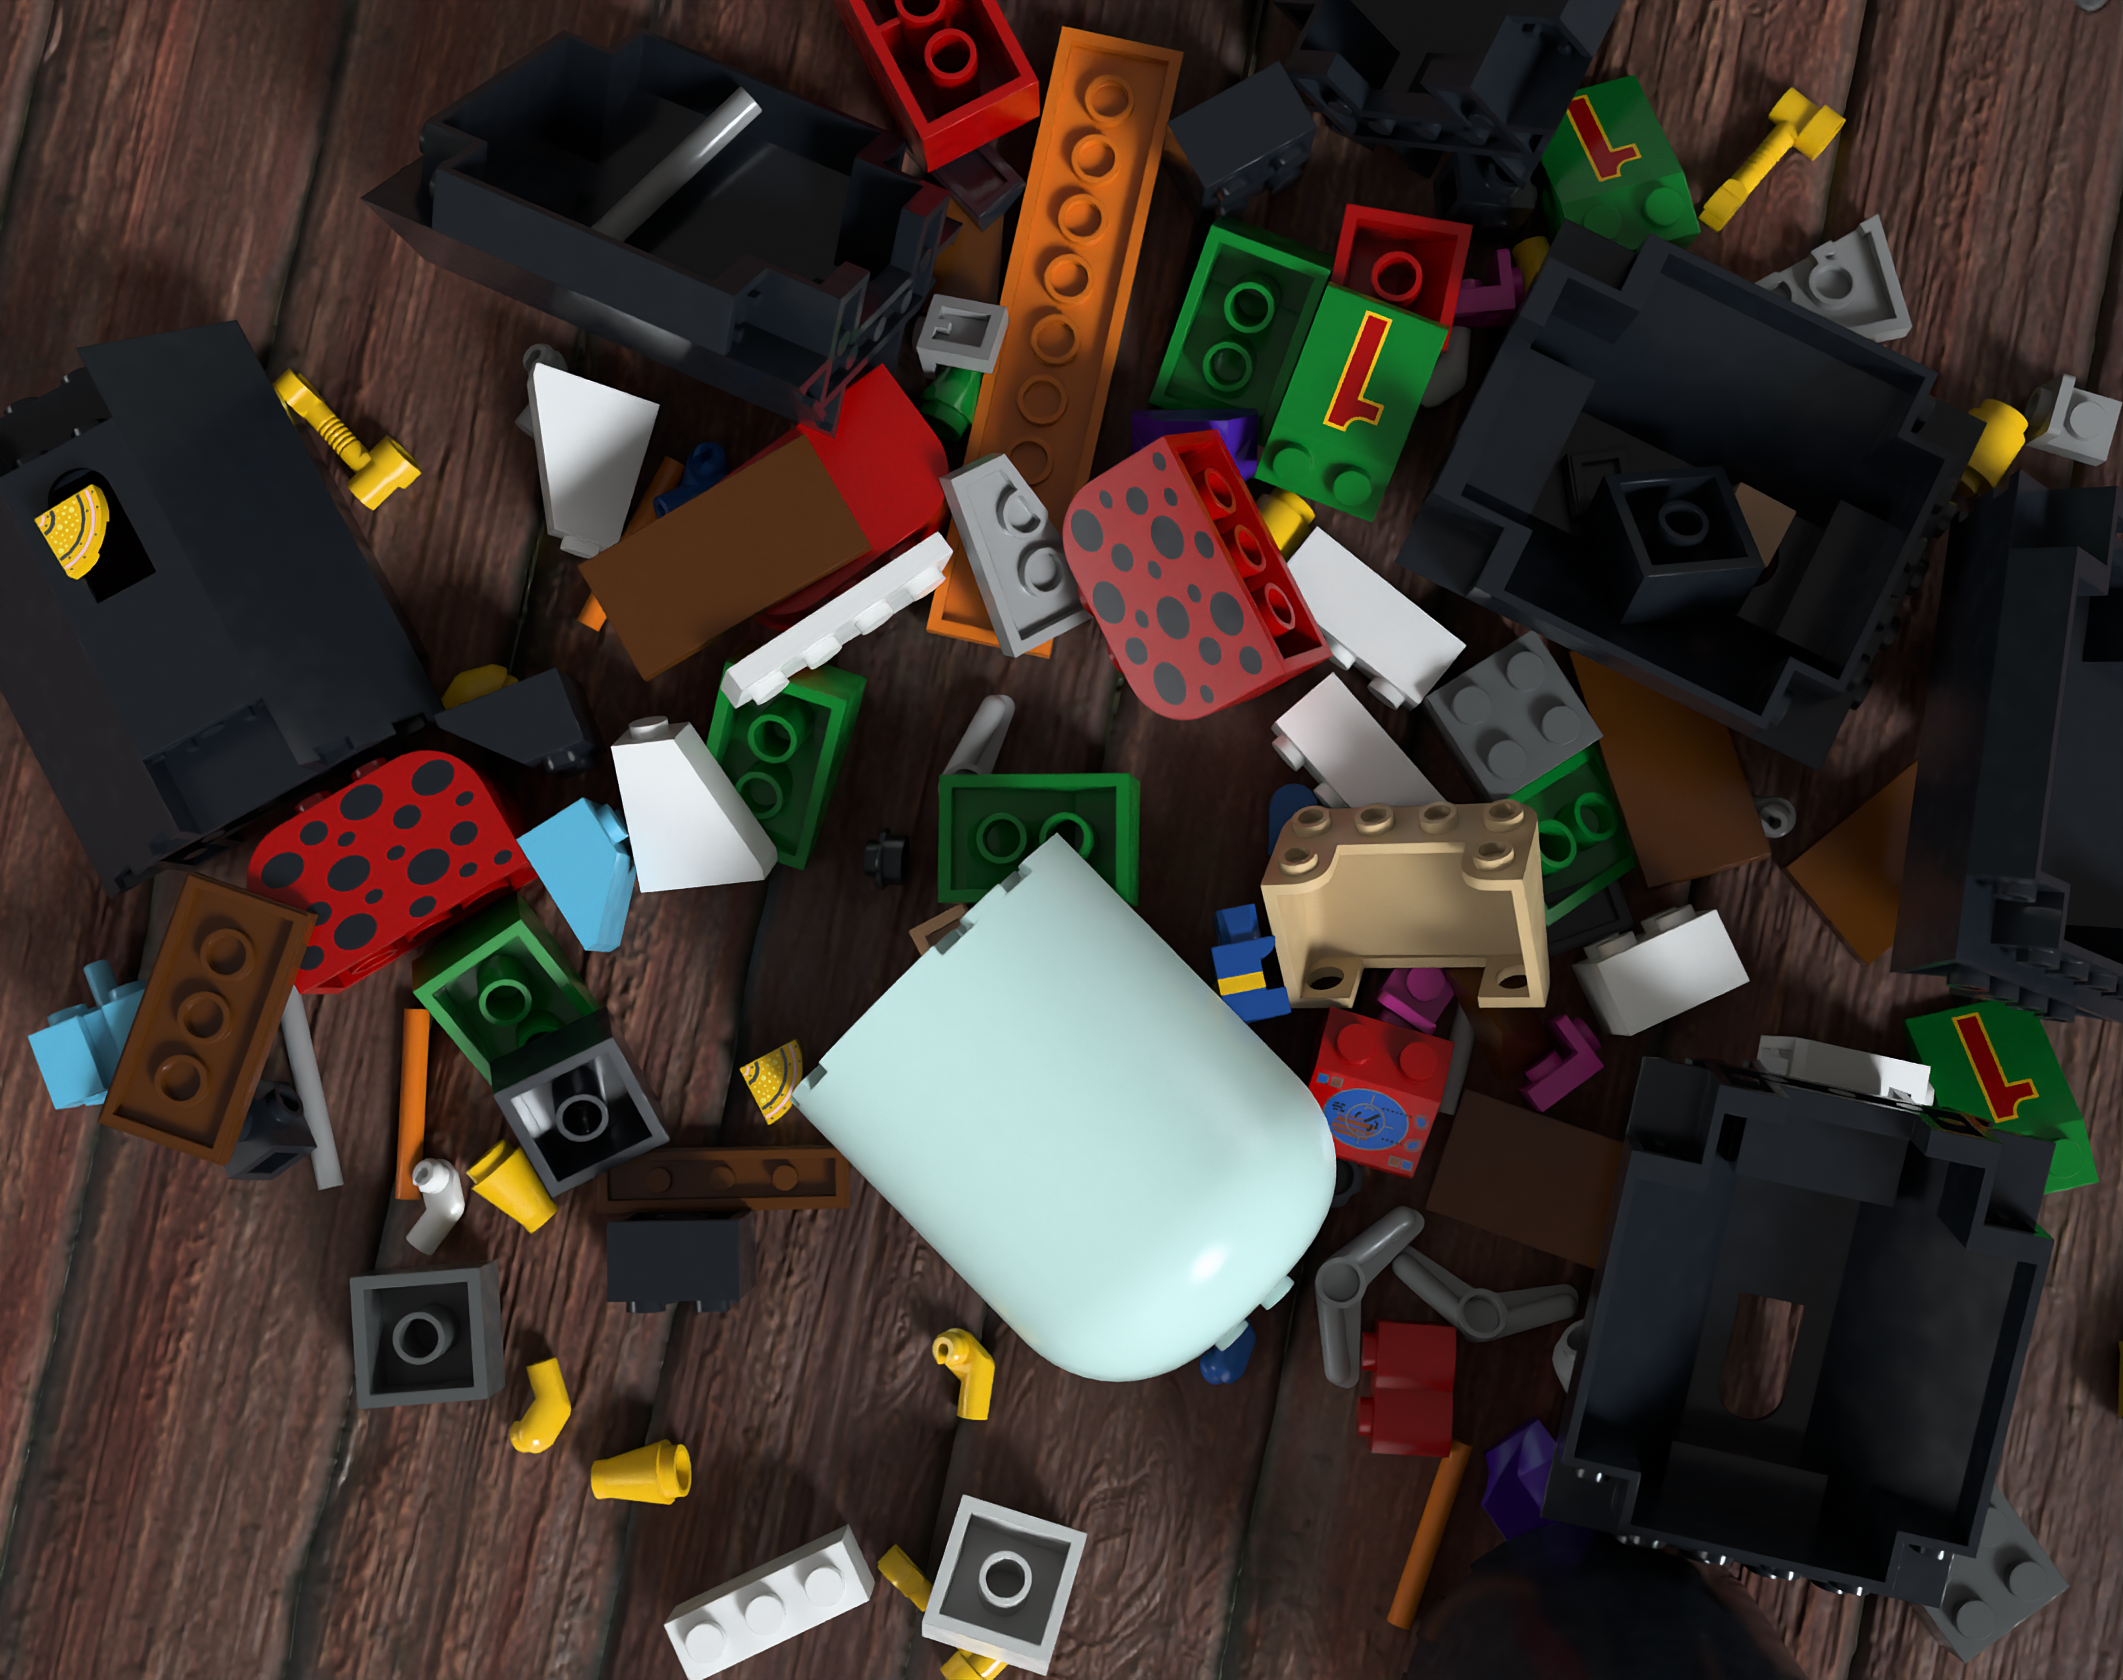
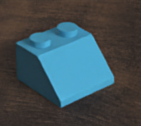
(587, 869)

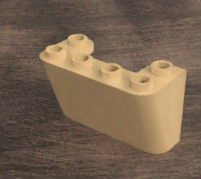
(1409, 893)

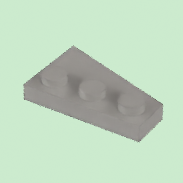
(1849, 284)
(1013, 554)

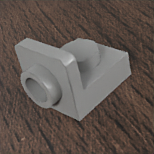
(959, 335)
(2071, 421)

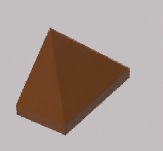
(1506, 1035)

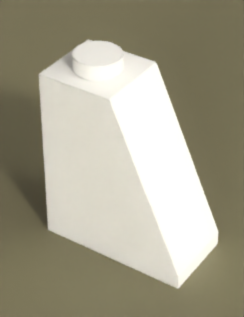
(587, 455)
(685, 812)
(1844, 1067)

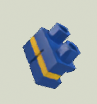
(1237, 966)

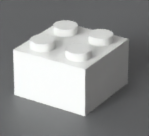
(1659, 972)
(1003, 1584)

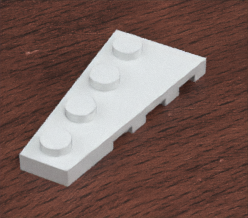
(837, 622)

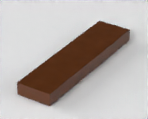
(727, 1179)

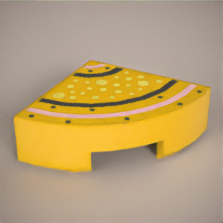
(76, 530)
(775, 1078)

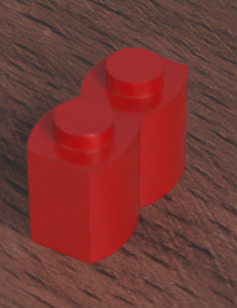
(1408, 1388)

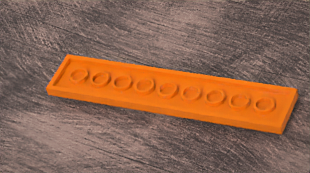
(1067, 287)

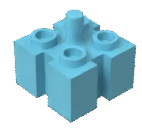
(85, 1044)

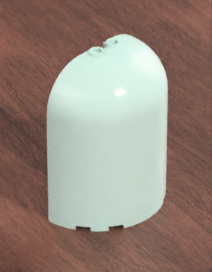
(1081, 1127)

